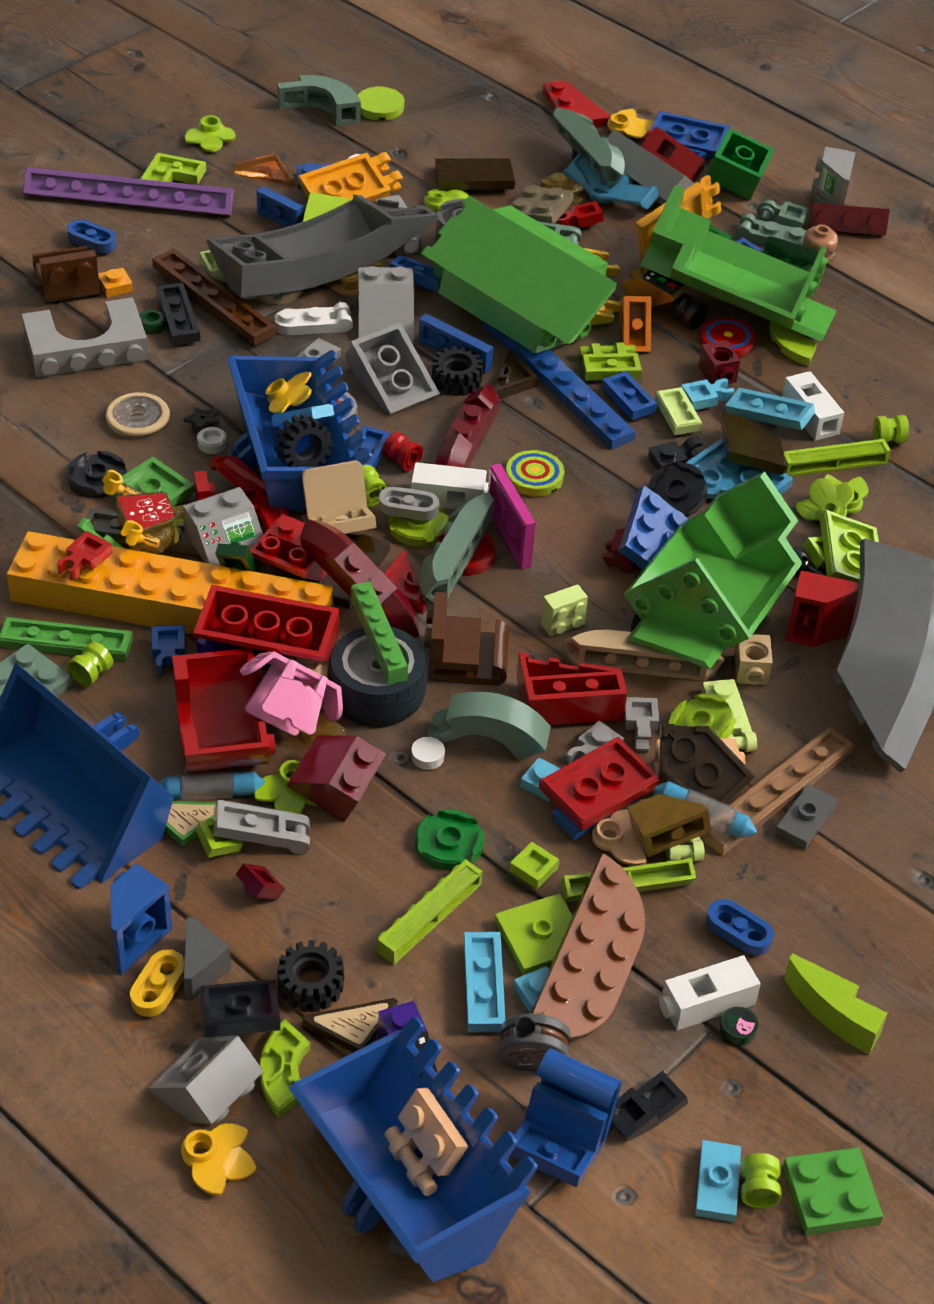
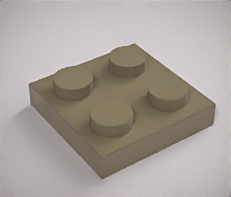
(543, 203)

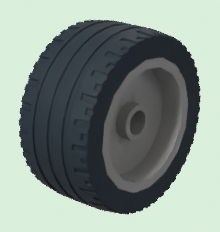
(362, 683)

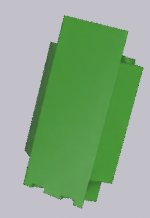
(736, 273)
(519, 275)
(716, 575)

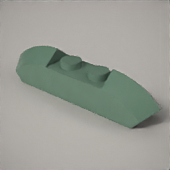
(595, 151)
(461, 538)

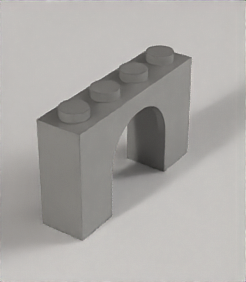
(57, 354)

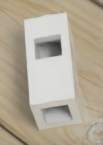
(828, 414)
(449, 483)
(709, 992)

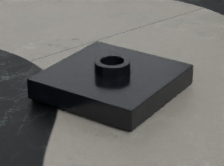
(240, 1008)

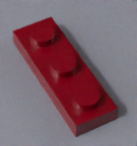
(850, 218)

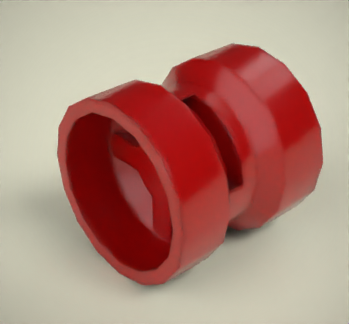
(401, 450)

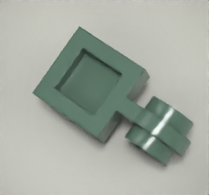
(788, 214)

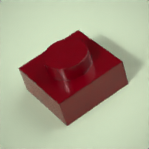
(259, 882)

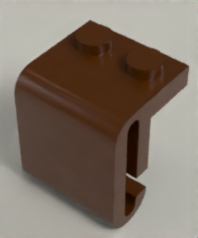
(66, 273)
(461, 650)

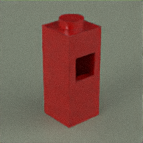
(673, 153)

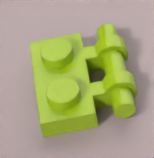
(606, 361)

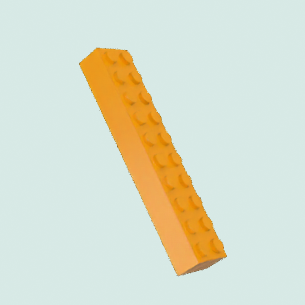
(138, 584)

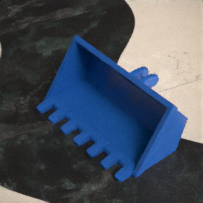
(251, 379)
(356, 1105)

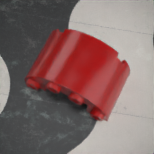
(213, 713)

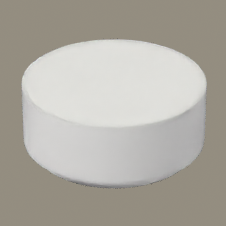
(212, 440)
(427, 753)

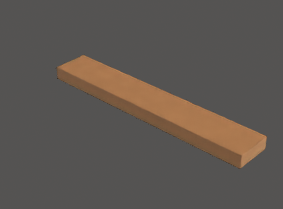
(785, 784)

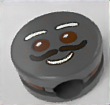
(528, 1038)

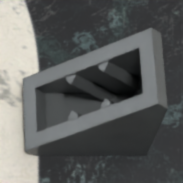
(205, 958)

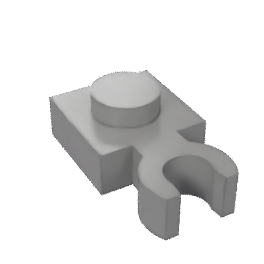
(590, 740)

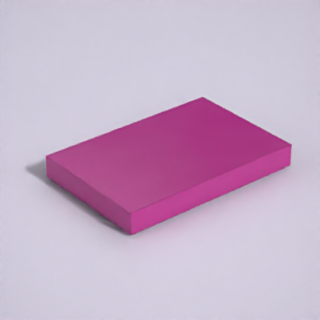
(511, 517)

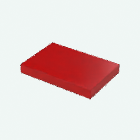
(599, 783)

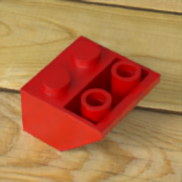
(283, 549)
(821, 609)

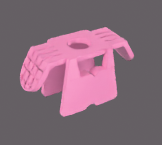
(286, 695)

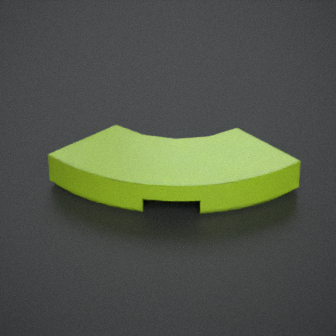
(792, 343)
(280, 1064)

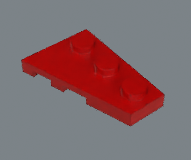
(563, 95)

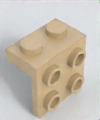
(338, 497)

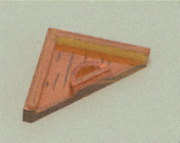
(266, 168)

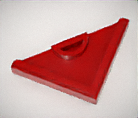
(405, 580)

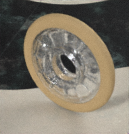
(154, 419)

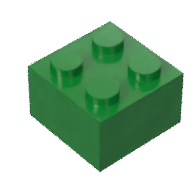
(739, 163)

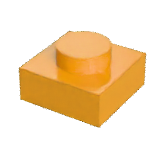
(115, 282)

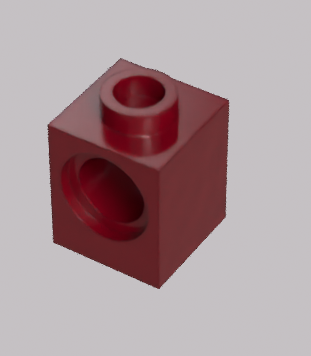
(719, 362)

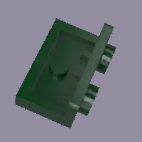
(790, 252)

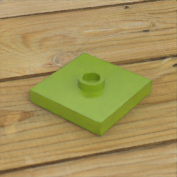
(534, 931)

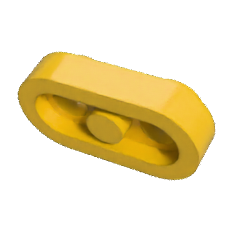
(156, 985)

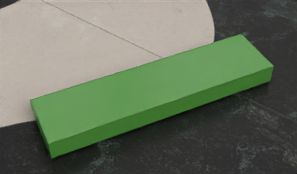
(63, 638)

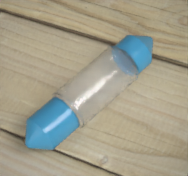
(212, 785)
(722, 816)

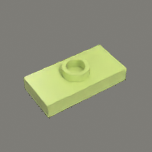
(678, 411)

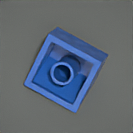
(138, 915)

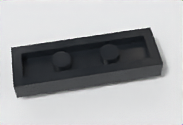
(178, 313)

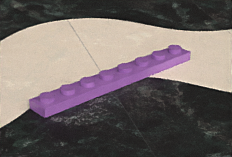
(128, 191)

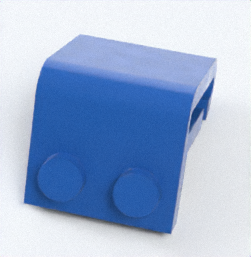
(567, 1117)

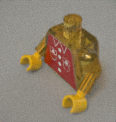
(144, 517)

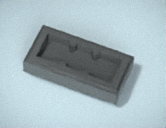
(806, 816)

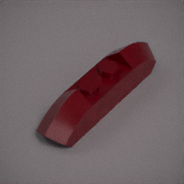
(469, 428)
(350, 566)

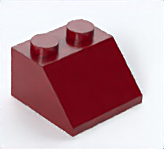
(336, 772)

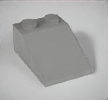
(385, 299)
(391, 369)

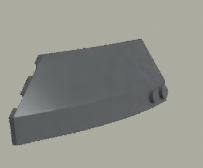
(317, 248)
(891, 649)

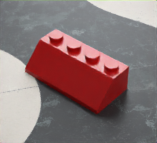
(268, 623)

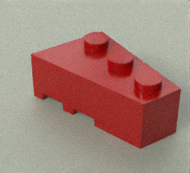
(571, 692)

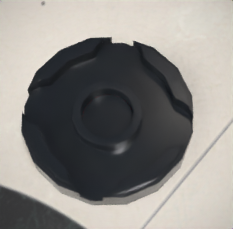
(87, 471)
(681, 487)

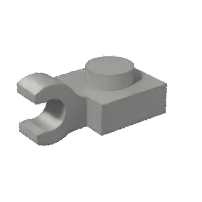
(641, 716)

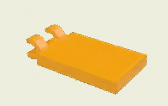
(353, 176)
(696, 200)

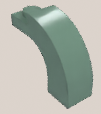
(324, 94)
(494, 716)

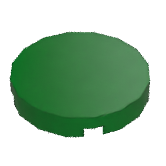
(449, 839)

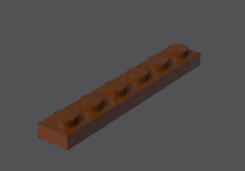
(214, 297)

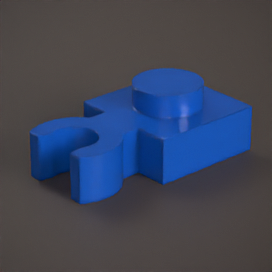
(167, 642)

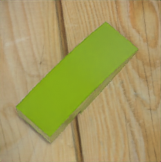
(835, 1003)

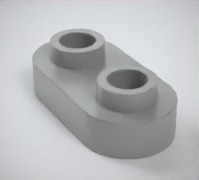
(408, 503)

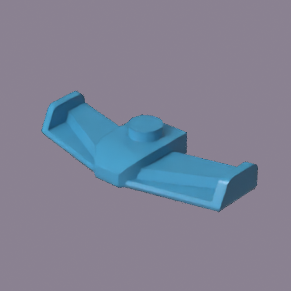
(605, 194)

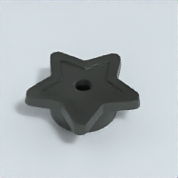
(202, 419)

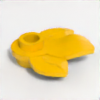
(627, 123)
(282, 393)
(222, 1161)

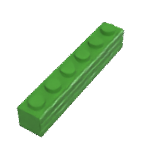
(379, 633)

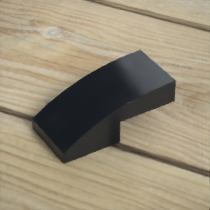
(648, 1106)

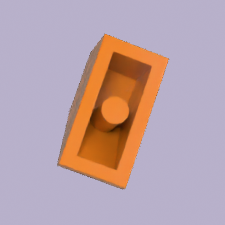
(636, 322)

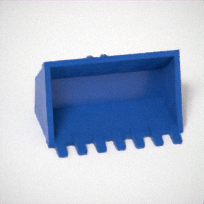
(75, 782)

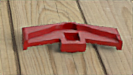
(251, 483)

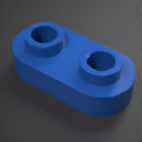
(91, 235)
(741, 927)

